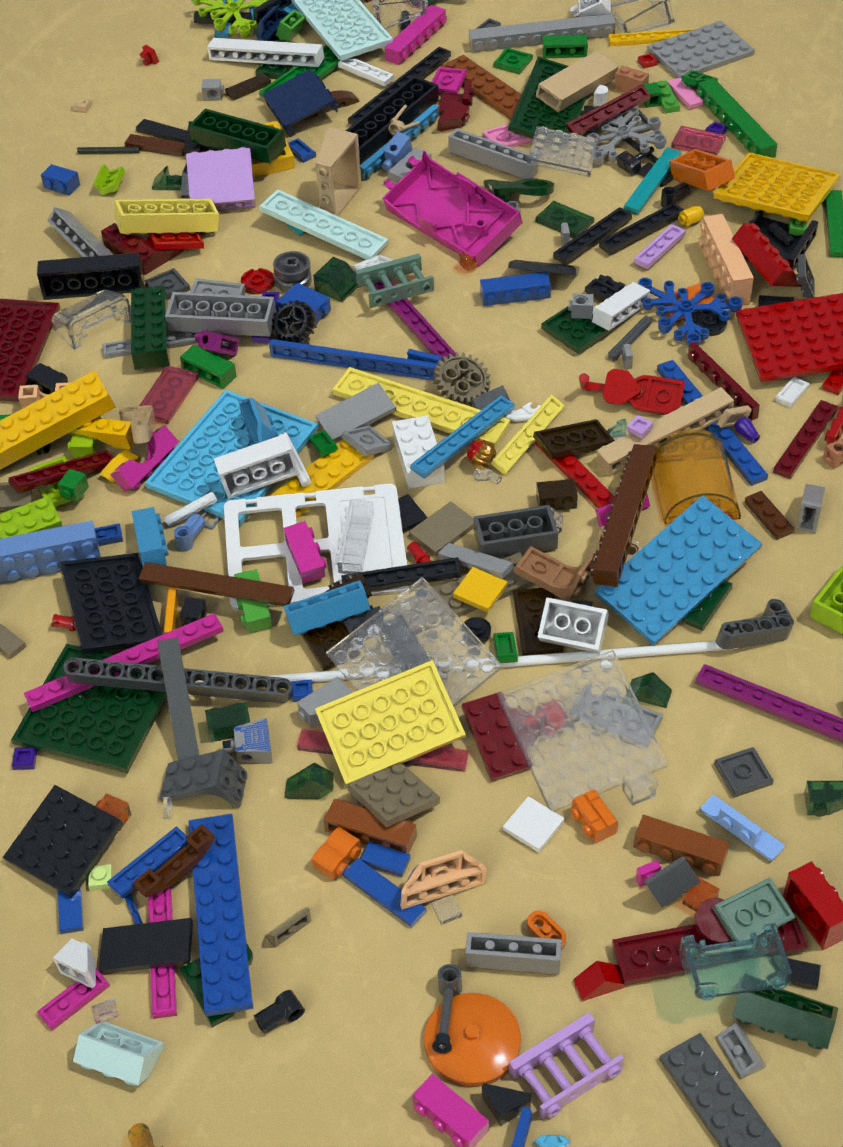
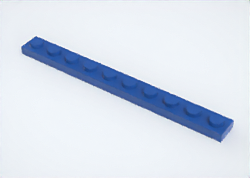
(352, 359)
(735, 450)

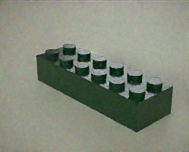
(231, 132)
(149, 328)

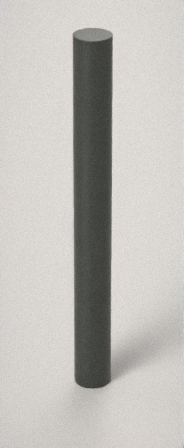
(91, 150)

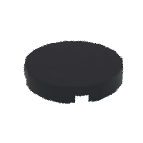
(711, 321)

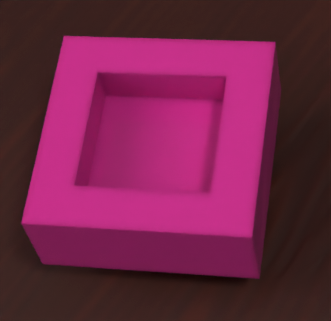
(646, 871)

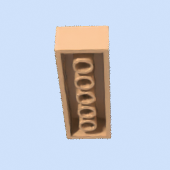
(725, 258)

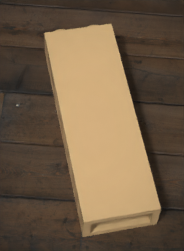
(576, 81)

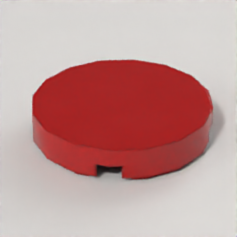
(257, 281)

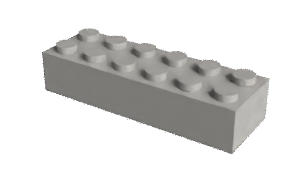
(220, 313)

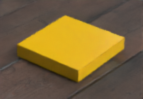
(480, 589)

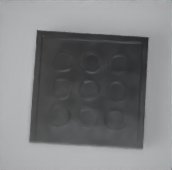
(63, 841)

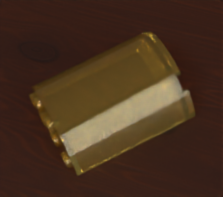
(693, 466)

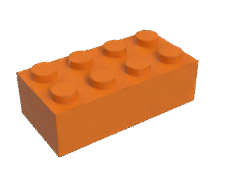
(702, 169)

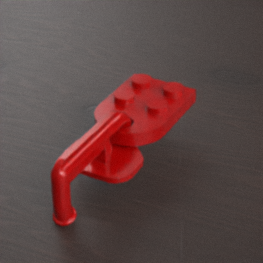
(657, 396)

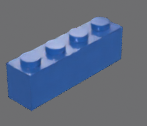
(515, 288)

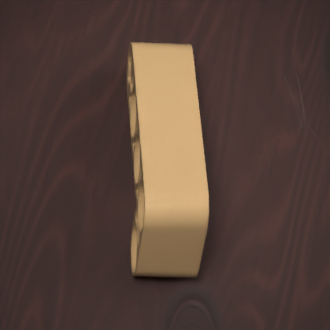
(142, 422)

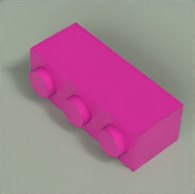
(305, 552)
(450, 1113)

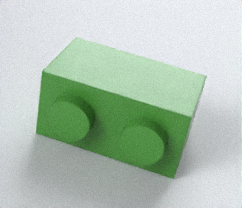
(290, 25)

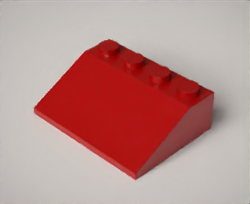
(764, 256)

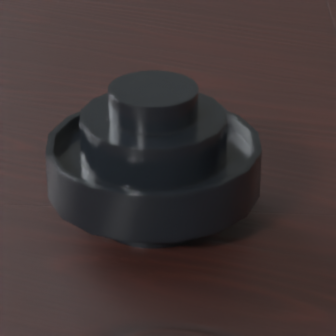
(480, 628)

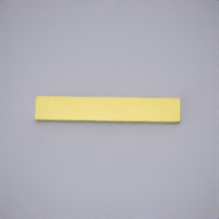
(524, 438)

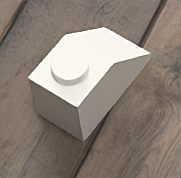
(77, 962)

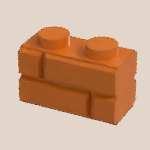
(594, 816)

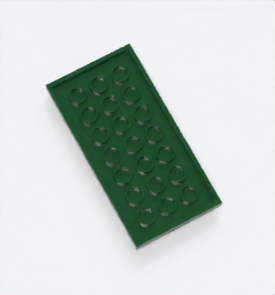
(534, 112)

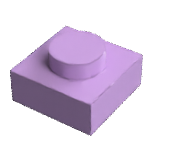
(639, 426)

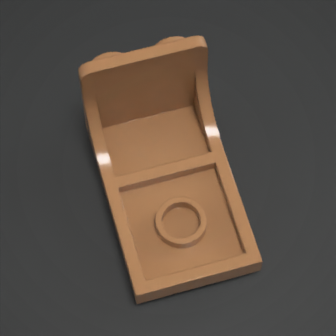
(552, 574)

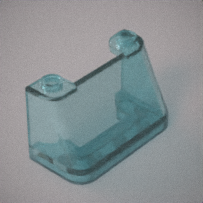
(736, 965)

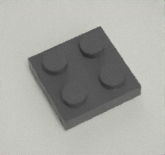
(805, 277)

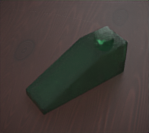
(823, 797)

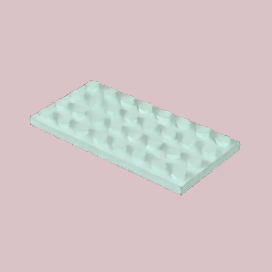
(344, 26)

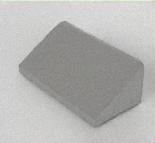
(740, 1050)

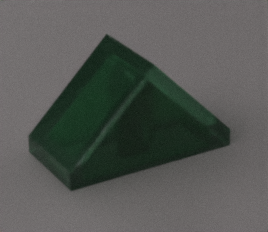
(651, 690)

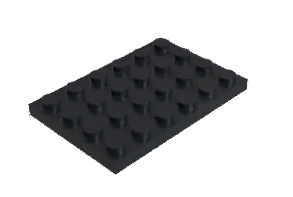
(109, 602)

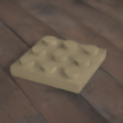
(393, 794)

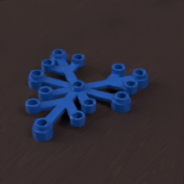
(686, 308)

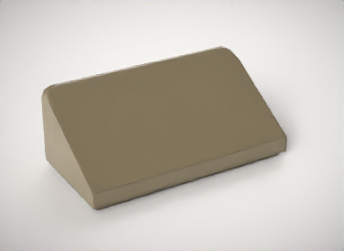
(289, 927)

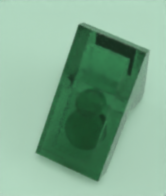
(165, 181)

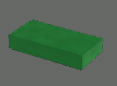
(323, 443)
(505, 647)

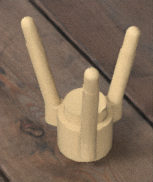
(398, 126)

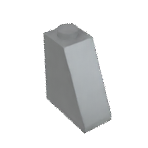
(810, 508)
(329, 692)

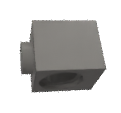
(208, 93)
(581, 306)

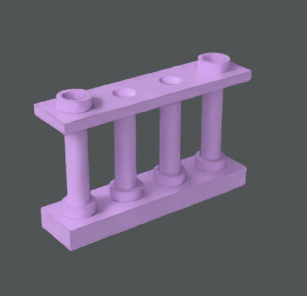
(563, 1041)

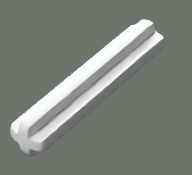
(190, 509)

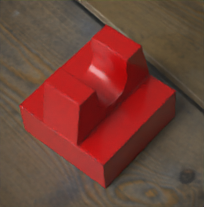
(149, 55)

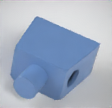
(396, 150)

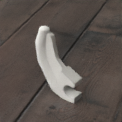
(522, 414)

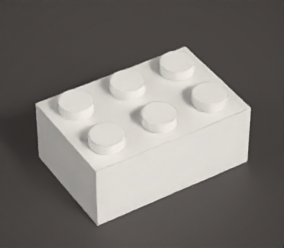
(573, 625)

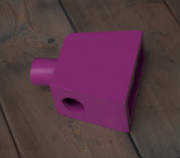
(213, 341)

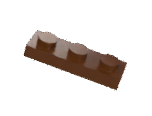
(769, 515)

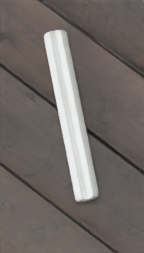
(303, 476)

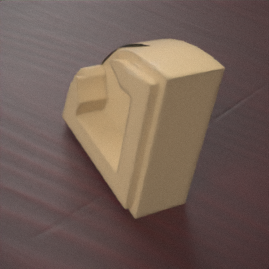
(82, 107)

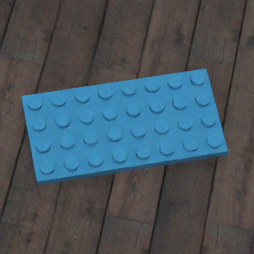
(679, 569)

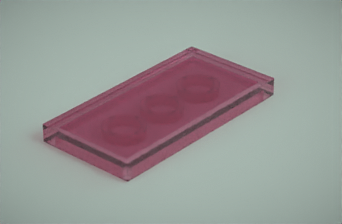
(169, 392)

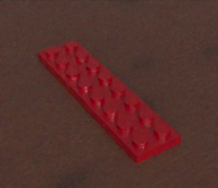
(657, 953)

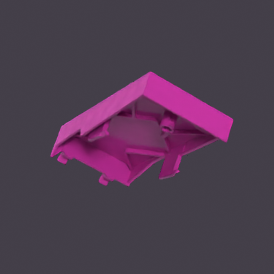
(451, 209)

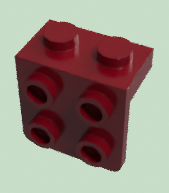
(465, 98)

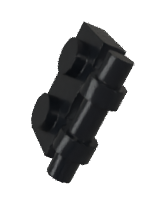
(603, 287)

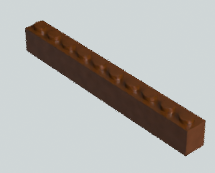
(624, 516)

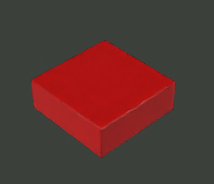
(647, 60)

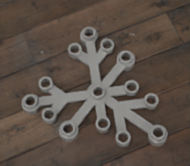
(625, 131)

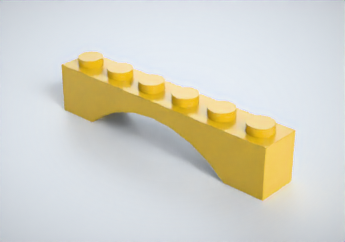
(110, 431)

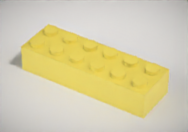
(166, 216)

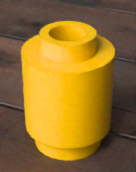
(691, 215)

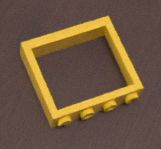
(279, 164)

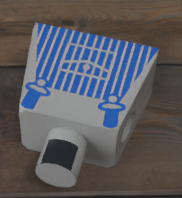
(251, 743)

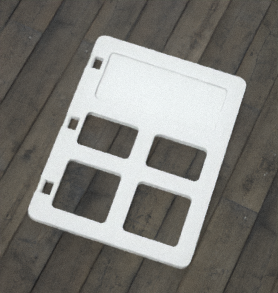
(384, 545)

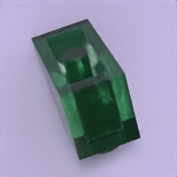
(310, 783)

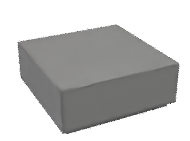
(565, 234)
(627, 356)

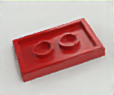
(176, 241)

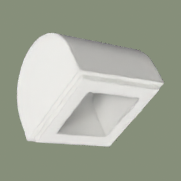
(600, 95)

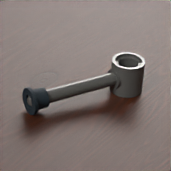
(449, 986)

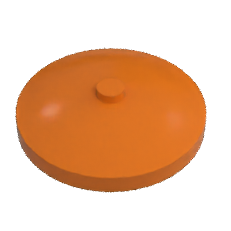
(482, 1040)

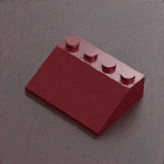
(137, 243)

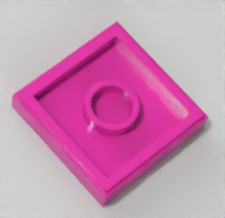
(449, 79)

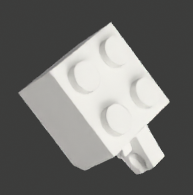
(591, 8)

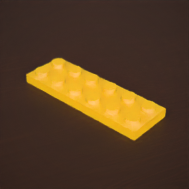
(327, 472)

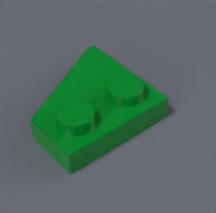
(693, 77)

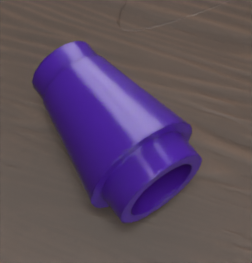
(746, 429)

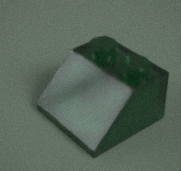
(335, 279)

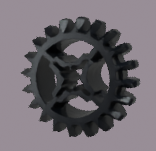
(291, 318)

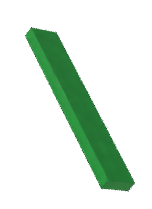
(834, 216)

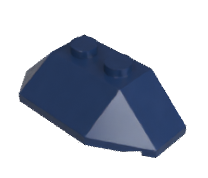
(268, 25)

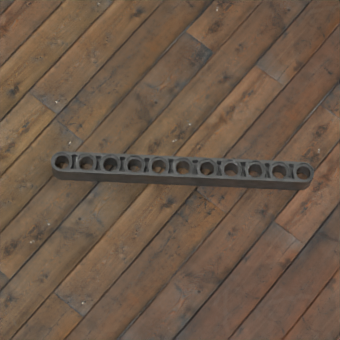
(148, 672)

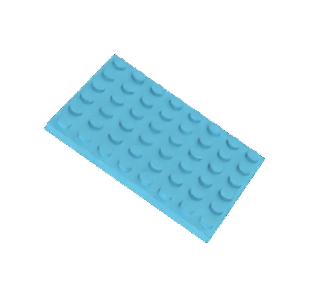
(191, 467)

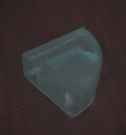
(619, 429)

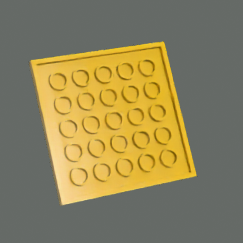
(778, 186)

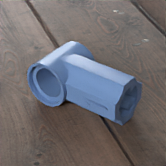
(188, 531)

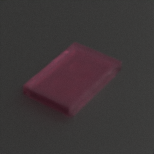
(691, 138)

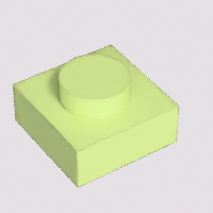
(99, 876)

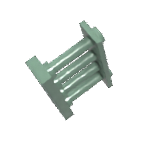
(390, 270)

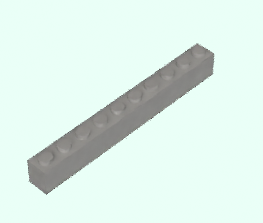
(532, 33)

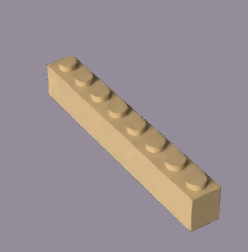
(694, 415)

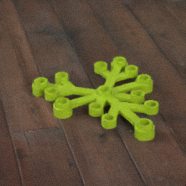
(229, 9)

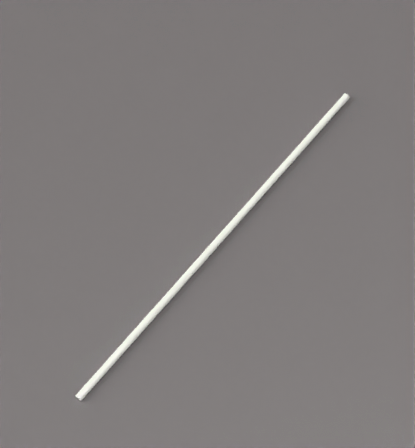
(540, 659)

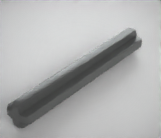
(630, 337)

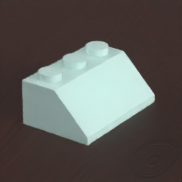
(117, 1052)

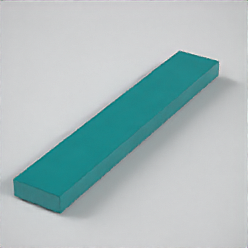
(651, 181)

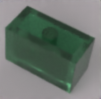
(224, 719)

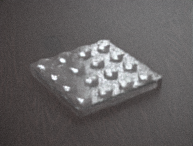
(562, 151)

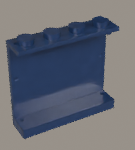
(298, 99)

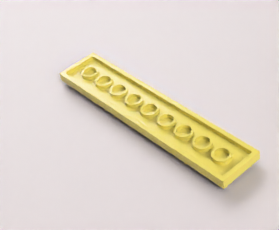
(413, 403)

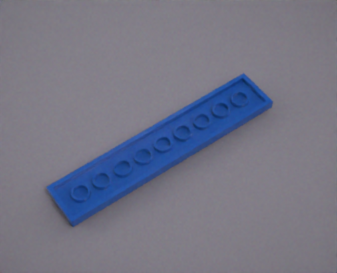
(221, 921)

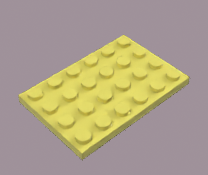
(390, 722)

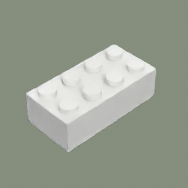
(412, 440)
(256, 466)

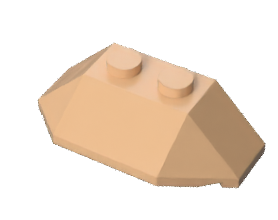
(442, 878)

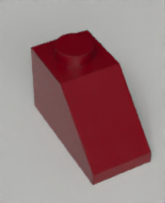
(453, 116)

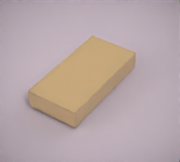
(731, 415)

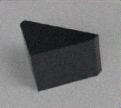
(505, 1102)

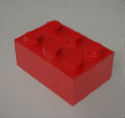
(815, 904)

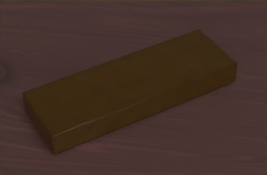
(247, 86)

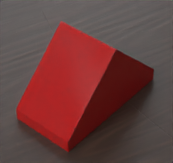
(598, 980)

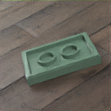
(752, 910)

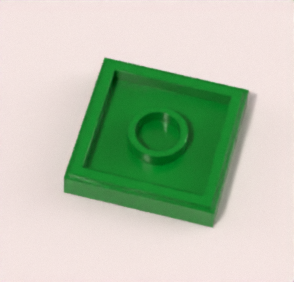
(513, 60)

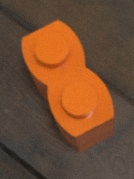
(336, 853)

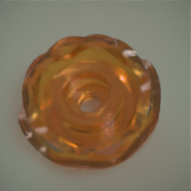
(466, 261)

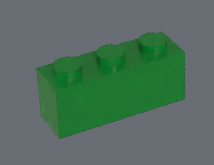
(564, 46)
(209, 366)

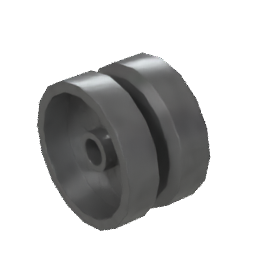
(291, 269)

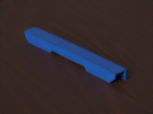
(135, 914)

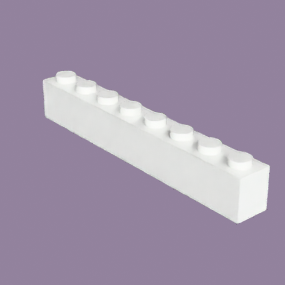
(266, 52)

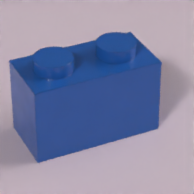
(60, 179)

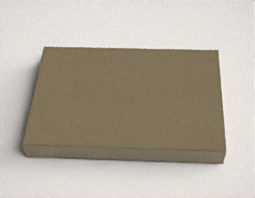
(442, 527)

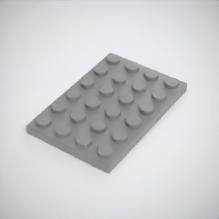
(700, 49)

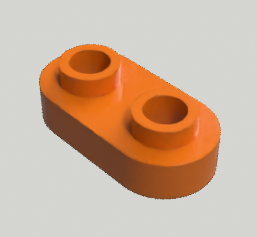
(549, 929)

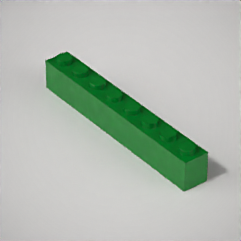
(737, 120)

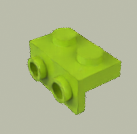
(107, 180)

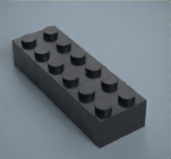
(90, 275)

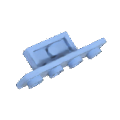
(742, 828)

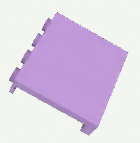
(222, 177)

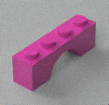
(130, 472)

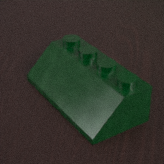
(788, 1014)

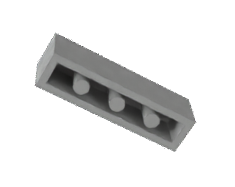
(513, 953)

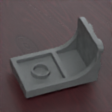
(205, 774)

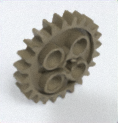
(452, 367)

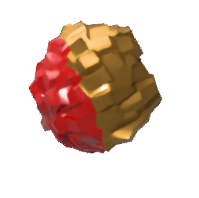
(481, 454)

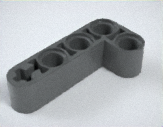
(771, 627)

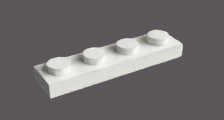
(366, 71)

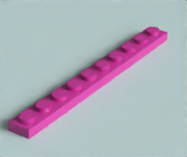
(140, 654)

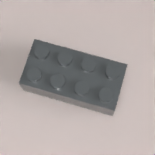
(515, 531)

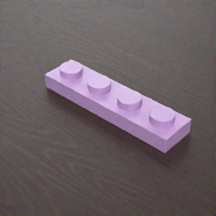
(659, 246)

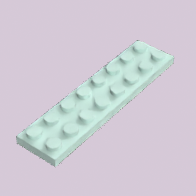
(323, 225)

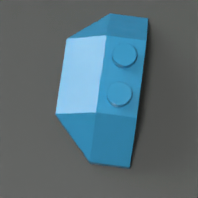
(257, 421)

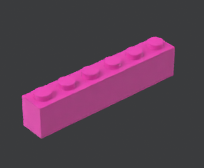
(415, 35)

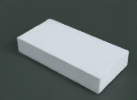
(792, 392)

